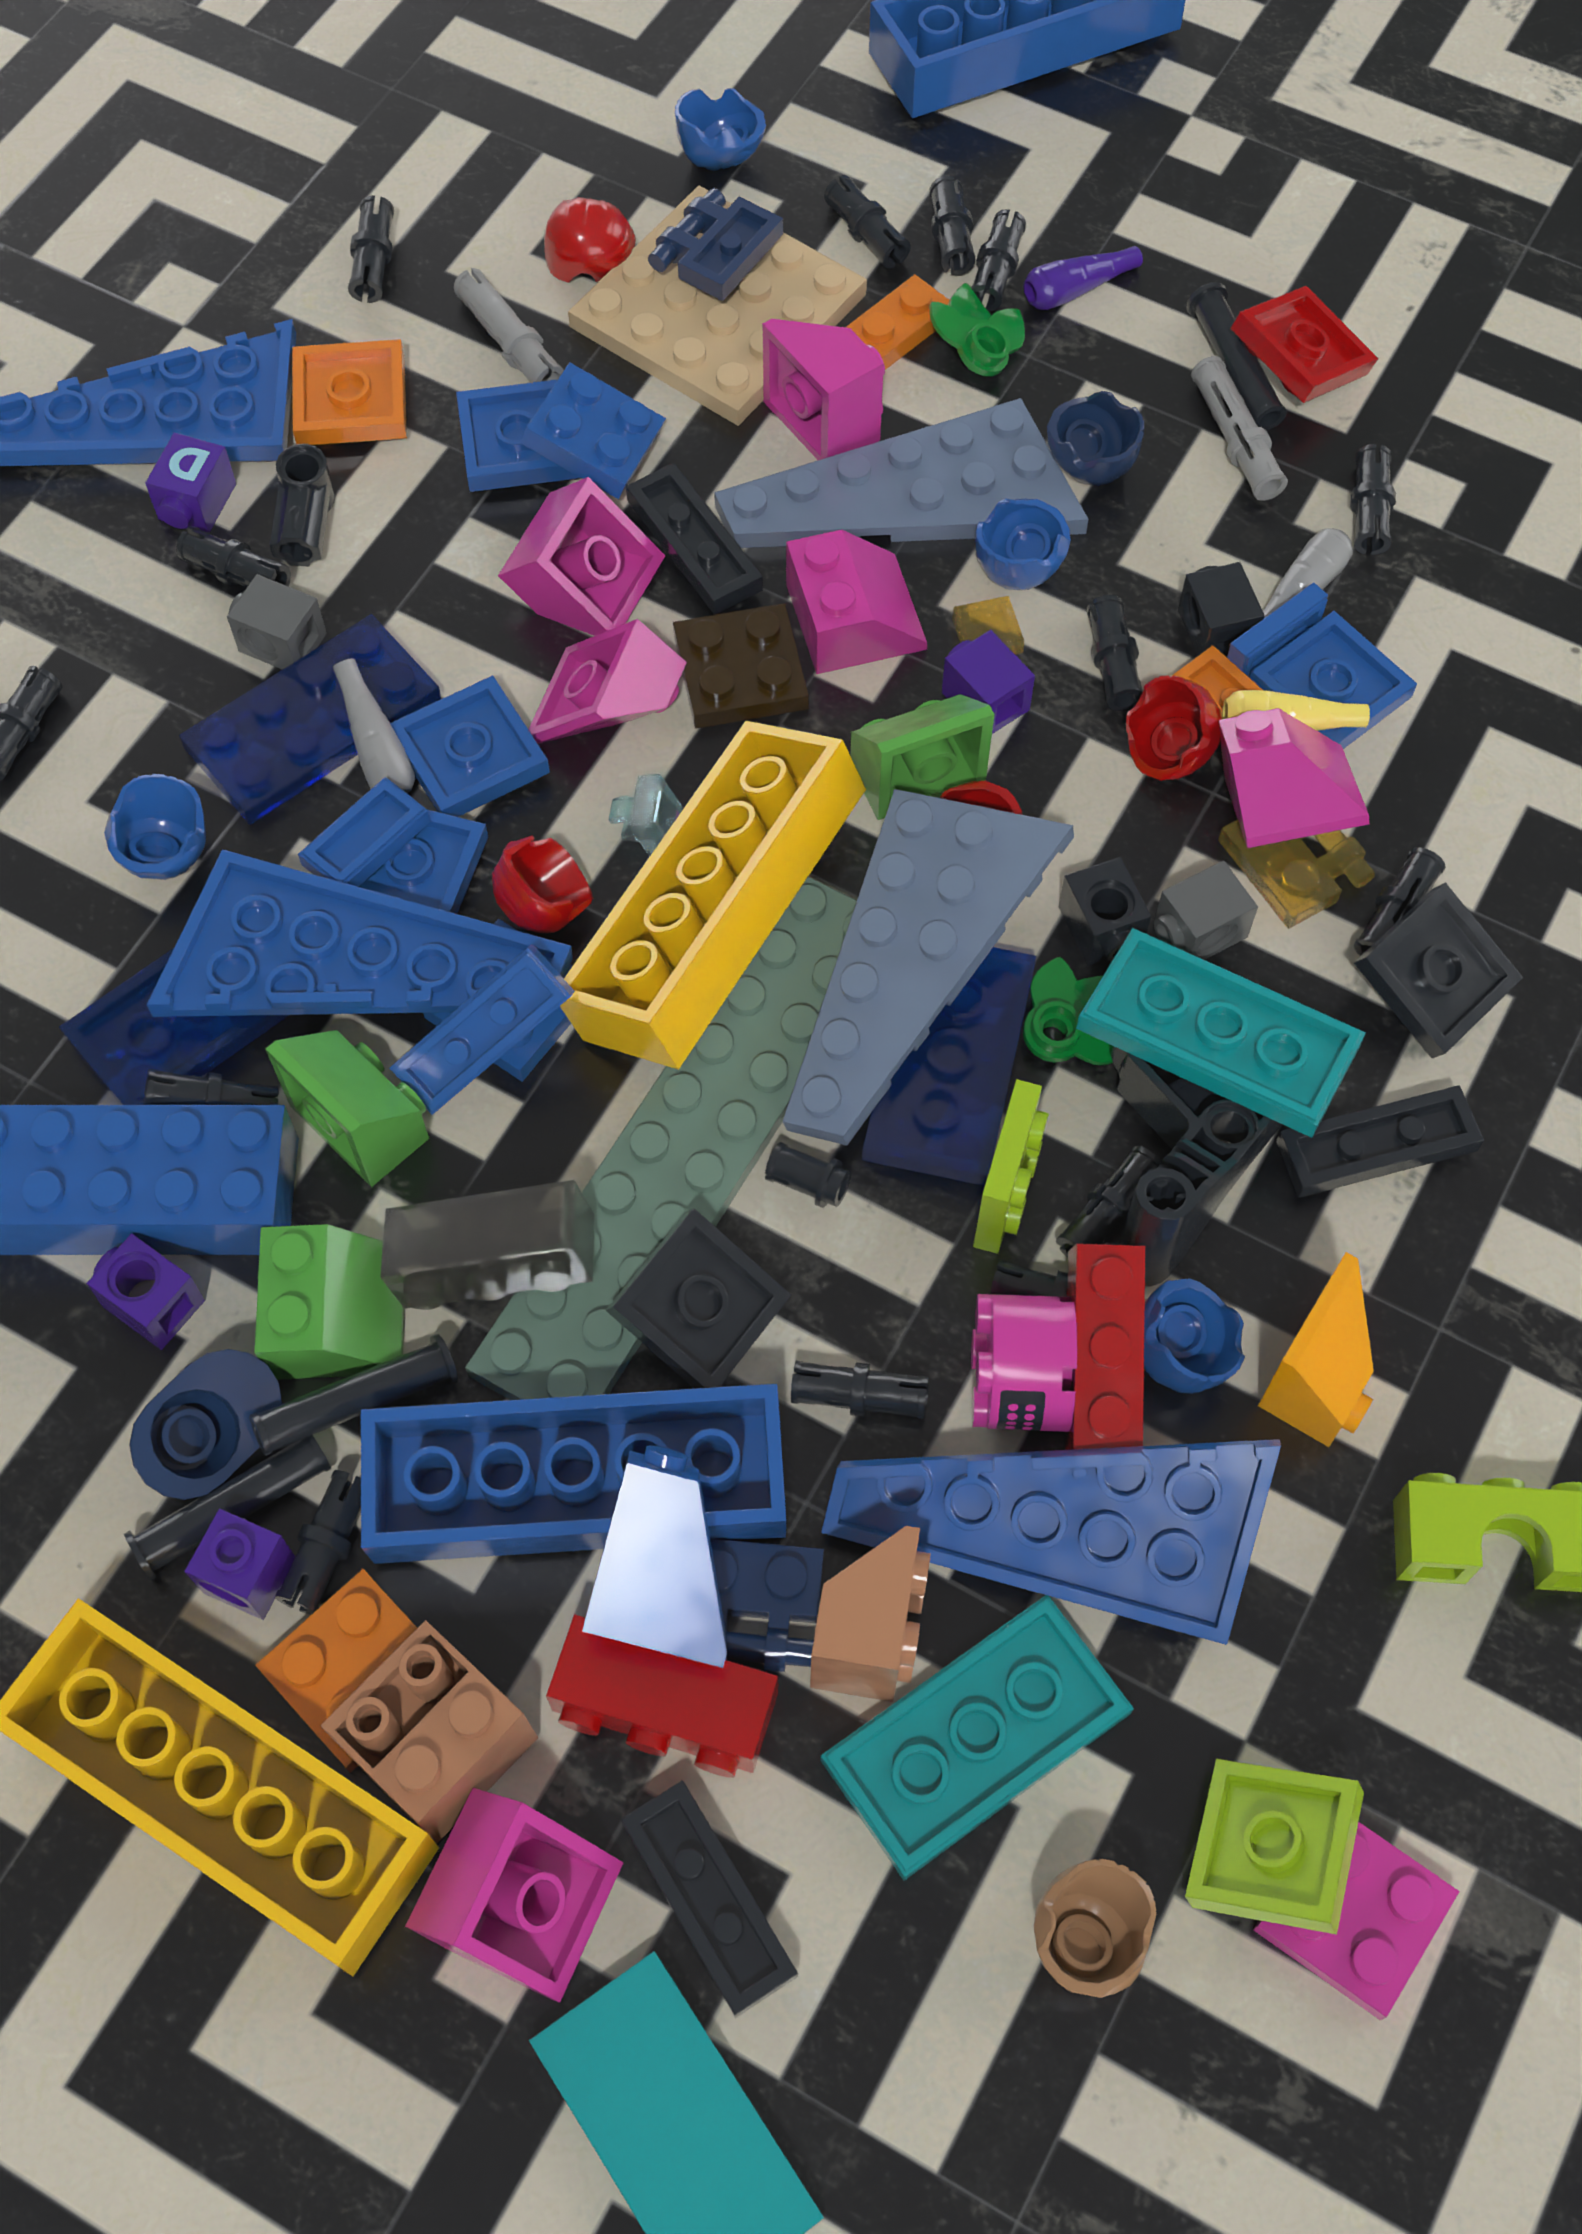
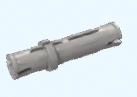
(519, 342)
(1260, 471)

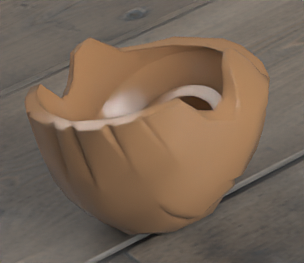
(1095, 1927)

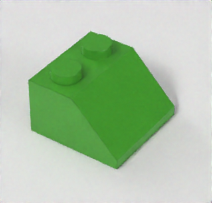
(923, 750)
(350, 1101)
(324, 1303)

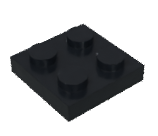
(1438, 970)
(698, 1302)

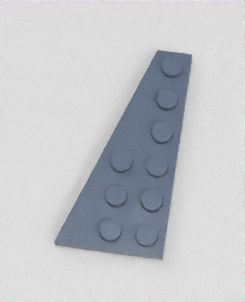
(907, 486)
(919, 931)

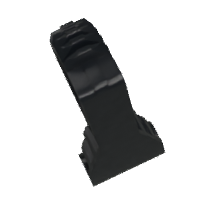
(1194, 1178)

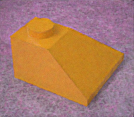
(1327, 1362)

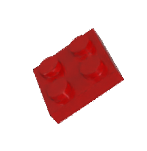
(1304, 344)

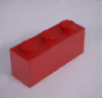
(1109, 1375)
(663, 1700)

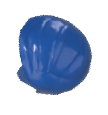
(719, 130)
(1022, 543)
(156, 827)
(1190, 1337)

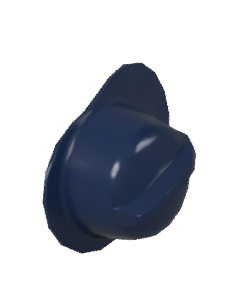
(201, 1425)

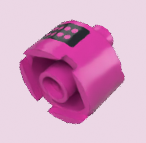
(1024, 1362)

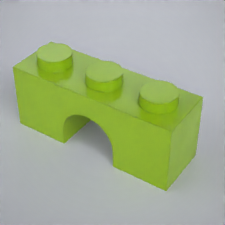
(1444, 1522)

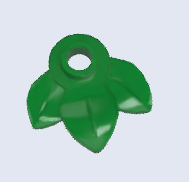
(979, 337)
(1057, 1004)

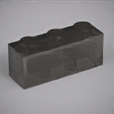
(488, 1245)

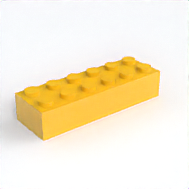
(711, 893)
(216, 1786)

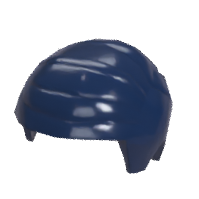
(1095, 437)

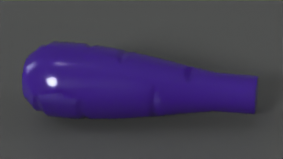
(1073, 277)

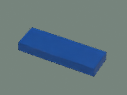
(482, 1028)

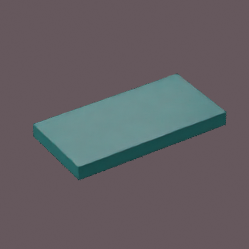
(1221, 1031)
(975, 1736)
(670, 2113)

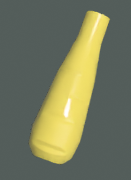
(1311, 711)

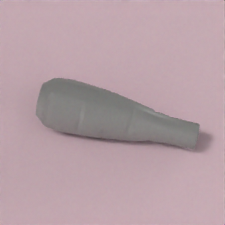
(1318, 562)
(375, 739)

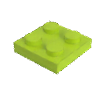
(1011, 1167)
(1275, 1845)

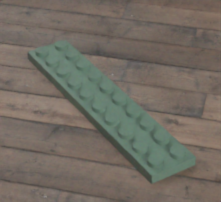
(678, 1153)

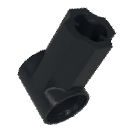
(301, 505)

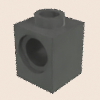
(275, 622)
(1205, 912)

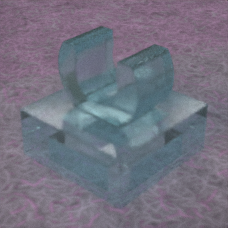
(648, 813)

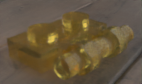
(1292, 877)

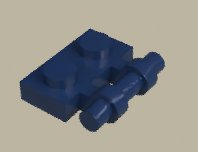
(729, 246)
(772, 1585)

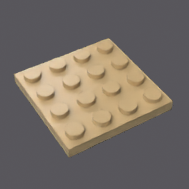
(705, 343)

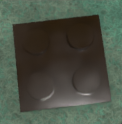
(740, 665)

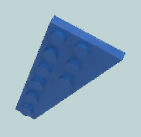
(217, 395)
(314, 945)
(1108, 1528)

